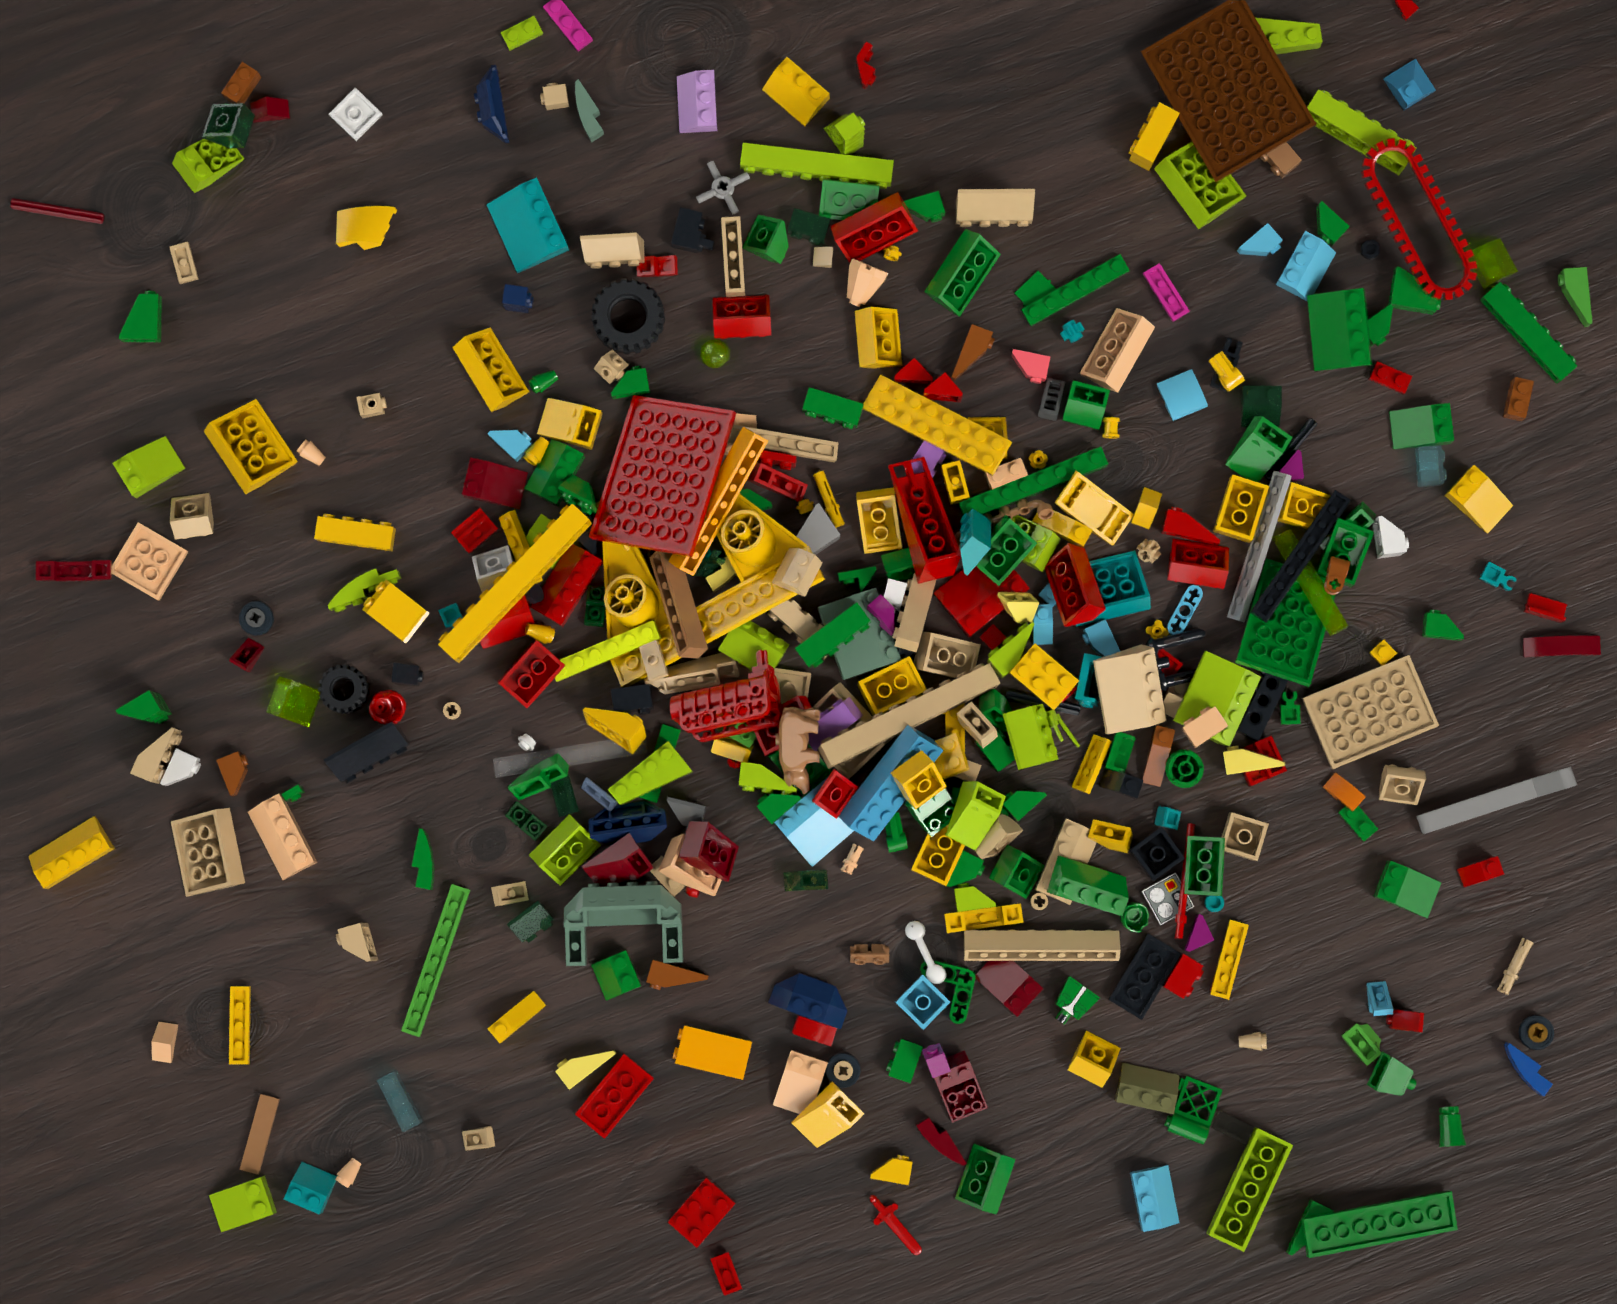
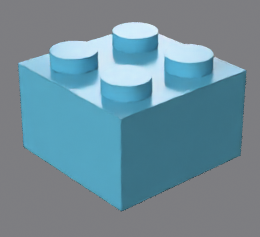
(922, 1001)

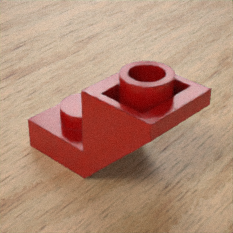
(866, 72)

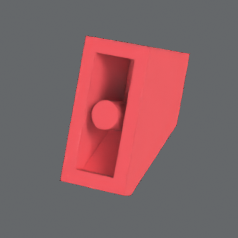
(1032, 365)

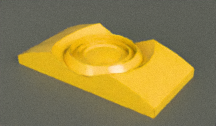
(1094, 508)

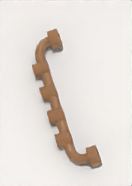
(1023, 507)

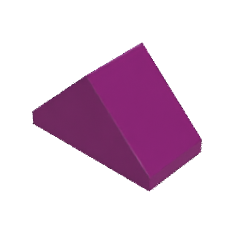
(1294, 467)
(1199, 934)

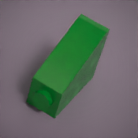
(1409, 296)
(144, 319)

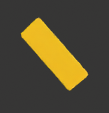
(731, 749)

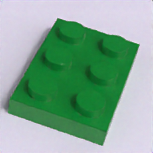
(846, 198)

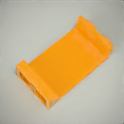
(712, 1052)

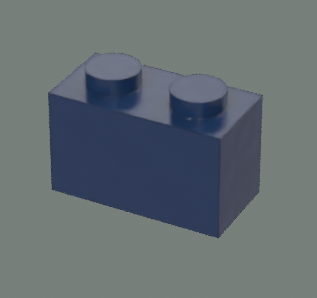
(517, 298)

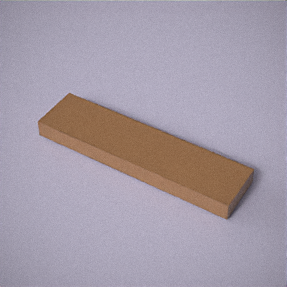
(259, 1134)

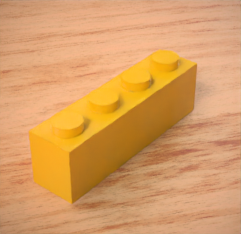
(355, 533)

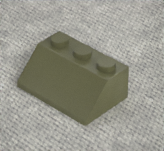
(1147, 1088)

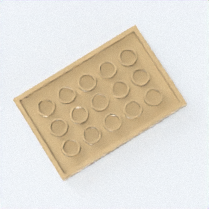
(1370, 712)

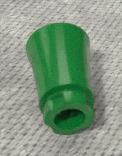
(1450, 1127)

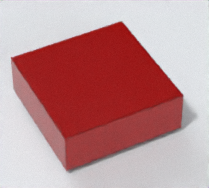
(992, 637)

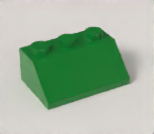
(555, 467)
(1007, 550)
(147, 707)
(1204, 865)
(985, 1179)

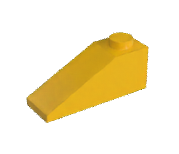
(1066, 528)
(516, 1017)

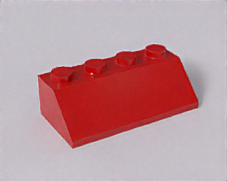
(874, 228)
(567, 584)
(1074, 586)

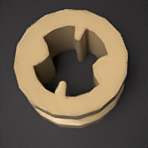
(446, 713)
(1035, 906)

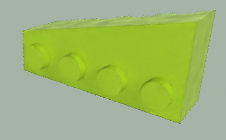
(847, 133)

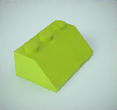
(747, 639)
(1030, 736)
(564, 850)

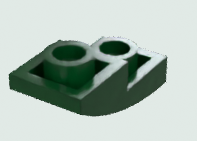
(595, 606)
(525, 820)

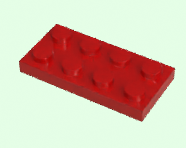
(614, 1096)

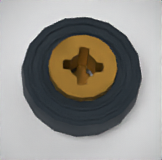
(1529, 1034)

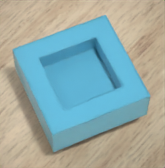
(1047, 595)

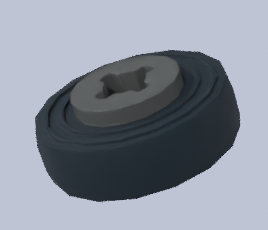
(258, 624)

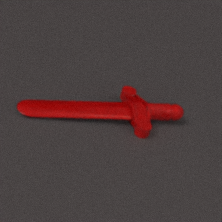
(886, 1214)

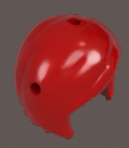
(391, 707)

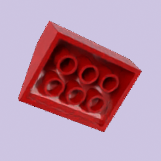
(974, 598)

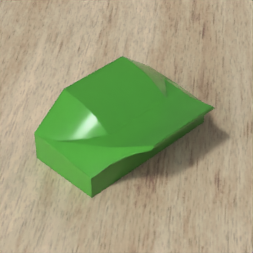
(1363, 1042)

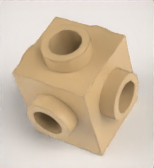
(611, 367)

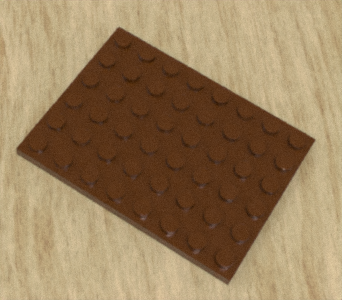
(1228, 88)

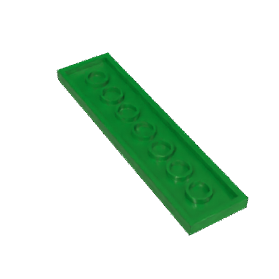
(1379, 1224)

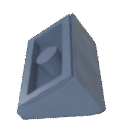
(599, 794)

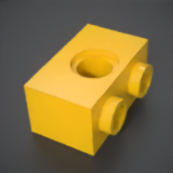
(955, 482)

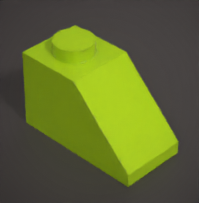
(971, 898)

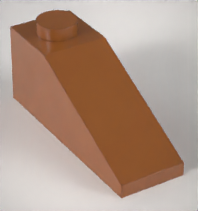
(974, 348)
(1158, 755)
(668, 975)

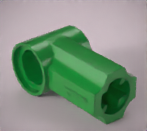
(895, 836)

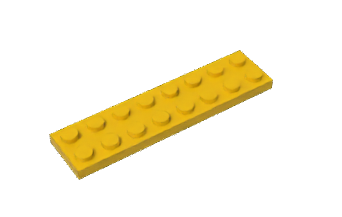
(936, 425)

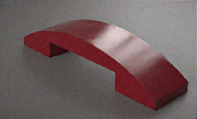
(74, 571)
(1561, 646)

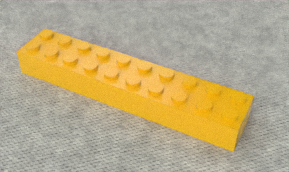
(515, 583)

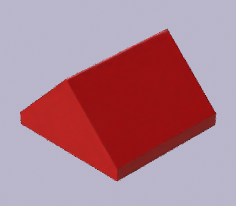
(943, 390)
(835, 794)

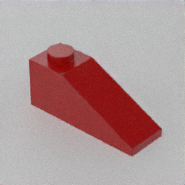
(777, 482)
(1184, 526)
(1406, 1020)

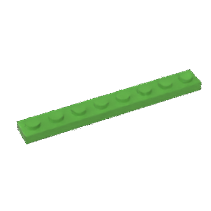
(435, 960)

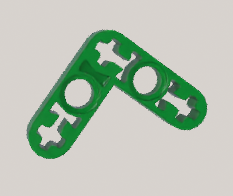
(960, 986)

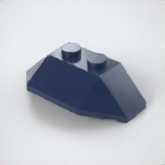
(491, 104)
(639, 819)
(810, 999)

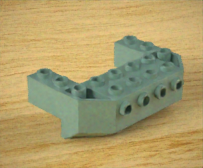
(622, 906)

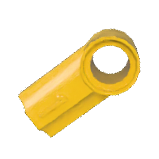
(1228, 375)

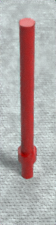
(1181, 918)

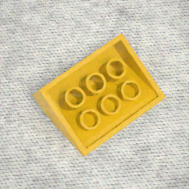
(250, 446)

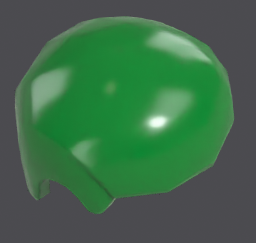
(1135, 917)

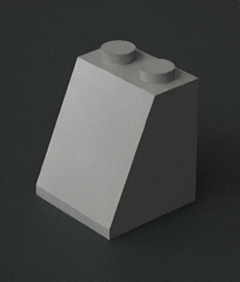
(818, 530)

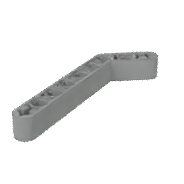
(1496, 800)

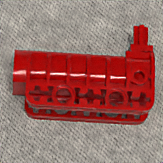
(731, 704)

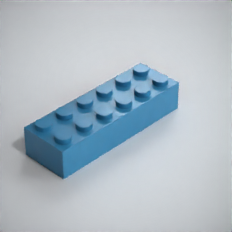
(879, 795)

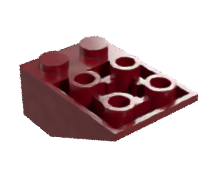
(618, 863)
(960, 1088)

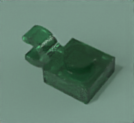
(710, 564)

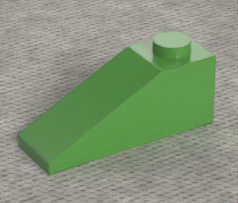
(1576, 290)

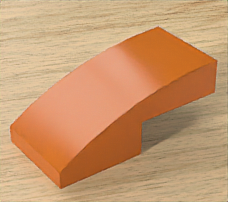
(1344, 791)

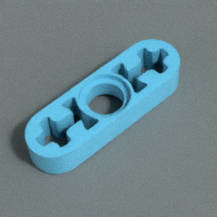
(1186, 595)

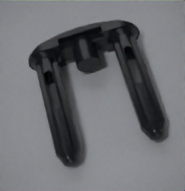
(1163, 662)

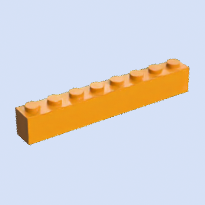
(727, 487)

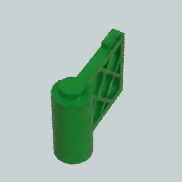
(1189, 1125)

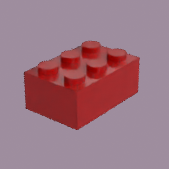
(702, 1212)

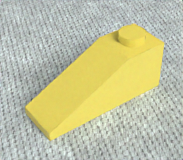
(1244, 760)
(578, 1068)

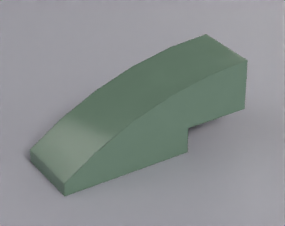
(587, 112)

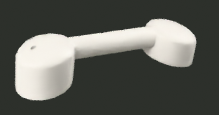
(935, 973)

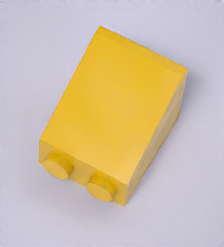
(395, 610)

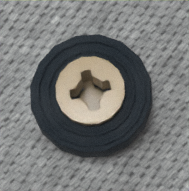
(843, 1070)

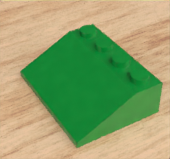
(1339, 329)

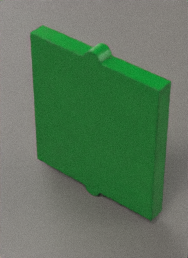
(1034, 289)

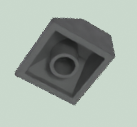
(687, 811)

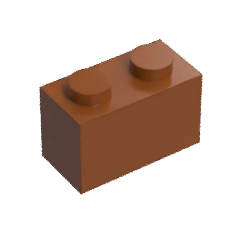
(241, 84)
(1518, 399)

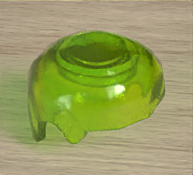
(715, 353)

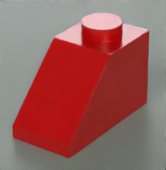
(1480, 871)

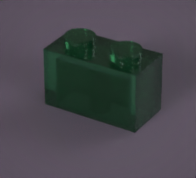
(808, 226)

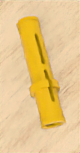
(832, 507)

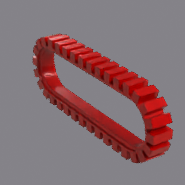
(1447, 224)

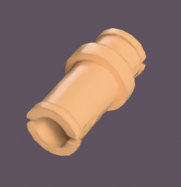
(852, 858)

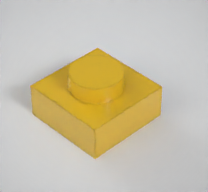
(1383, 652)

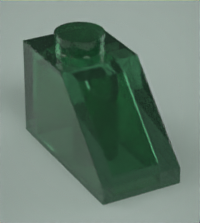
(805, 880)

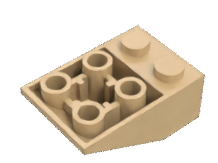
(154, 759)

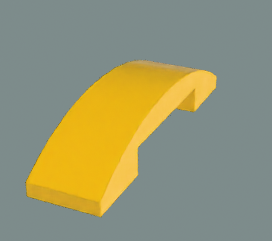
(983, 918)

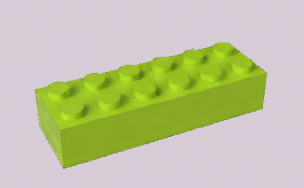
(1355, 129)
(1249, 1189)

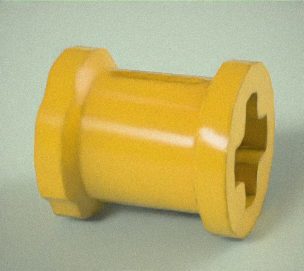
(1111, 427)

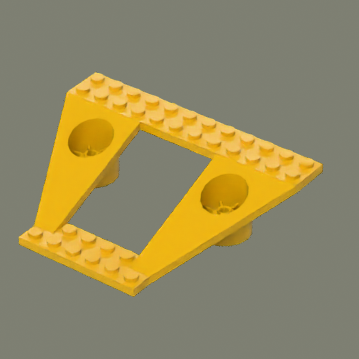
(756, 594)

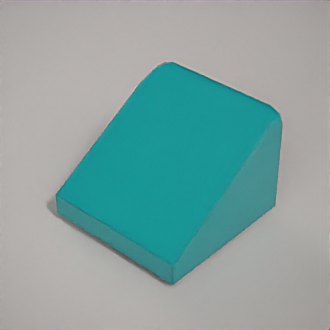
(1167, 817)

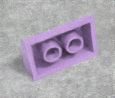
(697, 102)

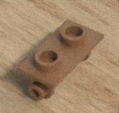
(860, 955)

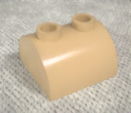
(1401, 784)
(1000, 834)

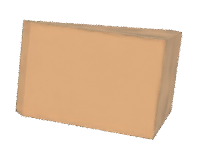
(164, 1042)

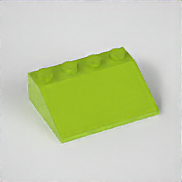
(1195, 187)
(1221, 686)

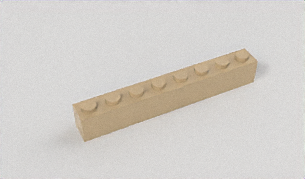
(1041, 945)

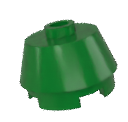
(1184, 768)

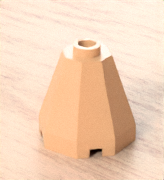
(863, 282)

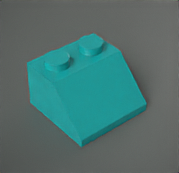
(310, 1188)

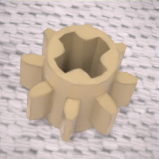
(1148, 550)

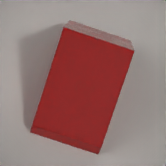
(913, 373)

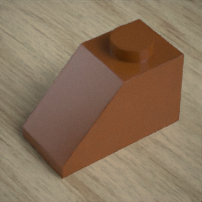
(233, 770)

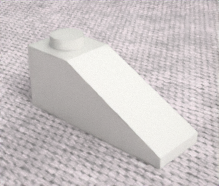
(894, 593)

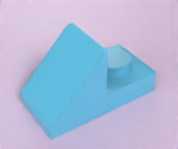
(1379, 999)

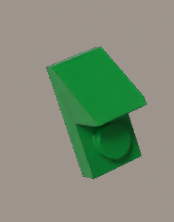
(863, 575)

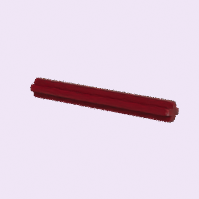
(58, 211)

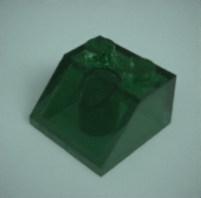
(229, 125)
(1261, 401)
(531, 921)

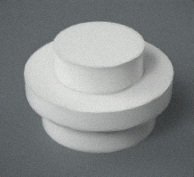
(526, 742)

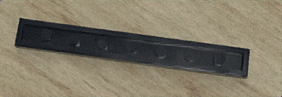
(1300, 556)

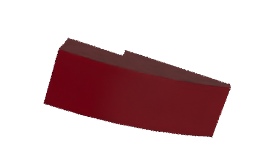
(940, 1141)

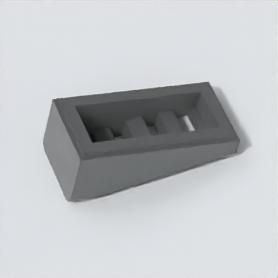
(1047, 410)

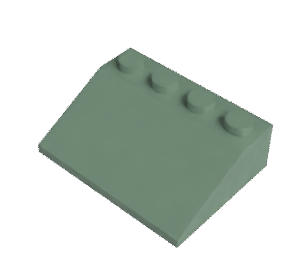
(868, 650)

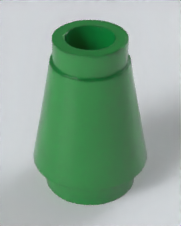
(542, 381)

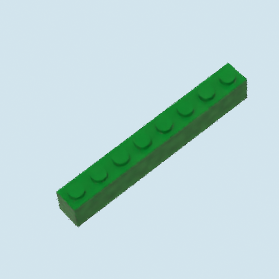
(1035, 483)

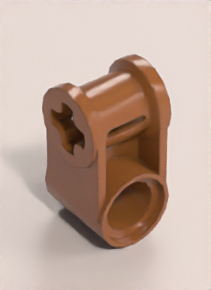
(1337, 572)

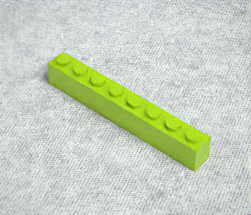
(815, 165)

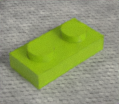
(521, 33)

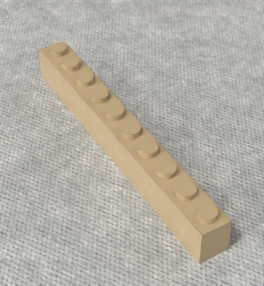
(913, 713)

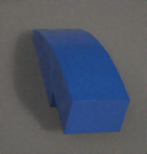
(1527, 1070)

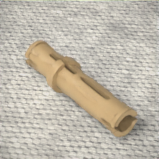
(1515, 965)

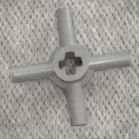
(719, 193)

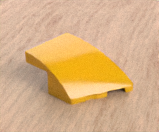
(363, 225)

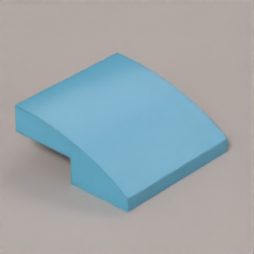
(1182, 395)

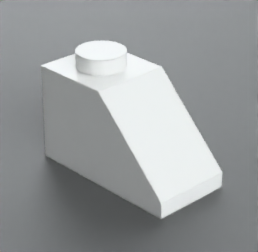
(180, 767)

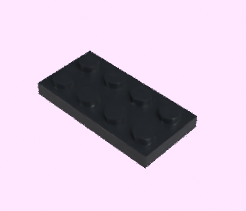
(1144, 976)

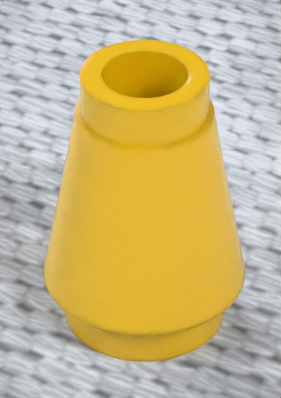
(536, 451)
(540, 632)

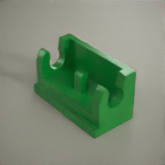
(1120, 752)

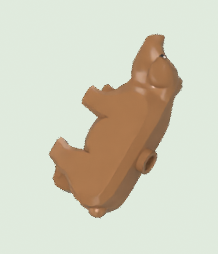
(794, 742)

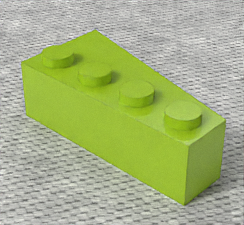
(1291, 35)
(654, 772)

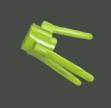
(1053, 720)

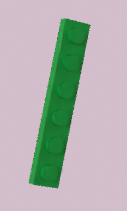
(1075, 290)

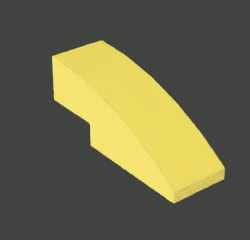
(722, 576)

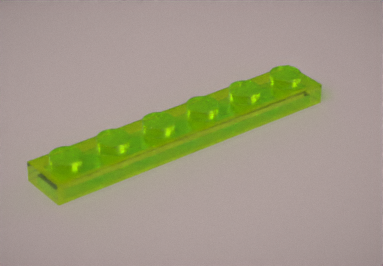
(1313, 587)

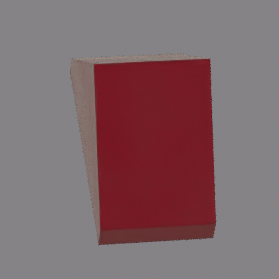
(270, 109)
(247, 655)

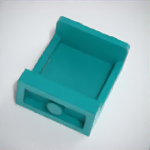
(1085, 680)

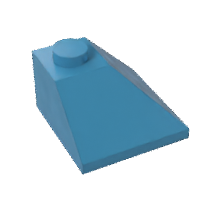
(1409, 84)

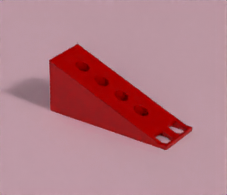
(925, 523)

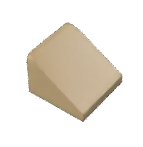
(823, 257)

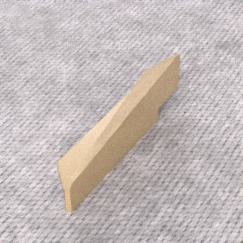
(697, 674)

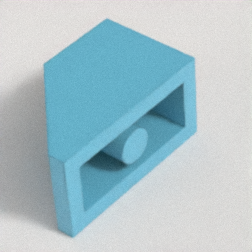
(1262, 242)
(512, 442)
(1043, 625)

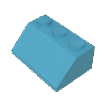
(1306, 266)
(1154, 1198)

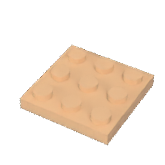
(148, 561)

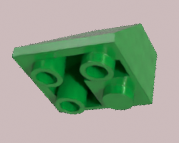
(579, 493)

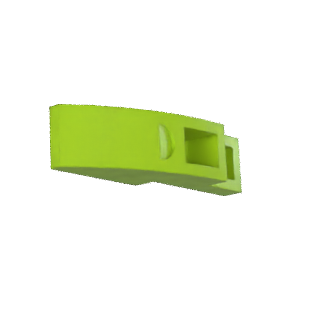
(355, 593)

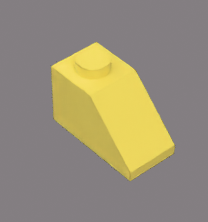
(1019, 605)

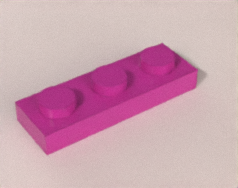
(568, 24)
(1166, 292)

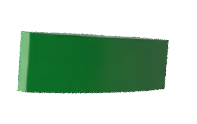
(539, 777)
(424, 861)

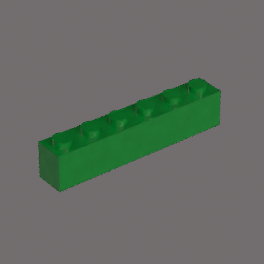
(1529, 332)

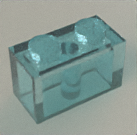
(1430, 466)

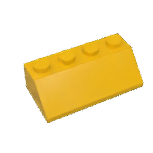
(490, 369)
(70, 853)

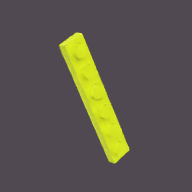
(608, 649)

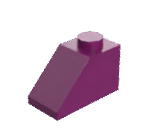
(936, 1060)

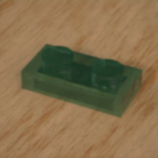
(564, 796)

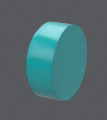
(1214, 903)

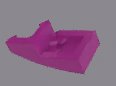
(883, 612)

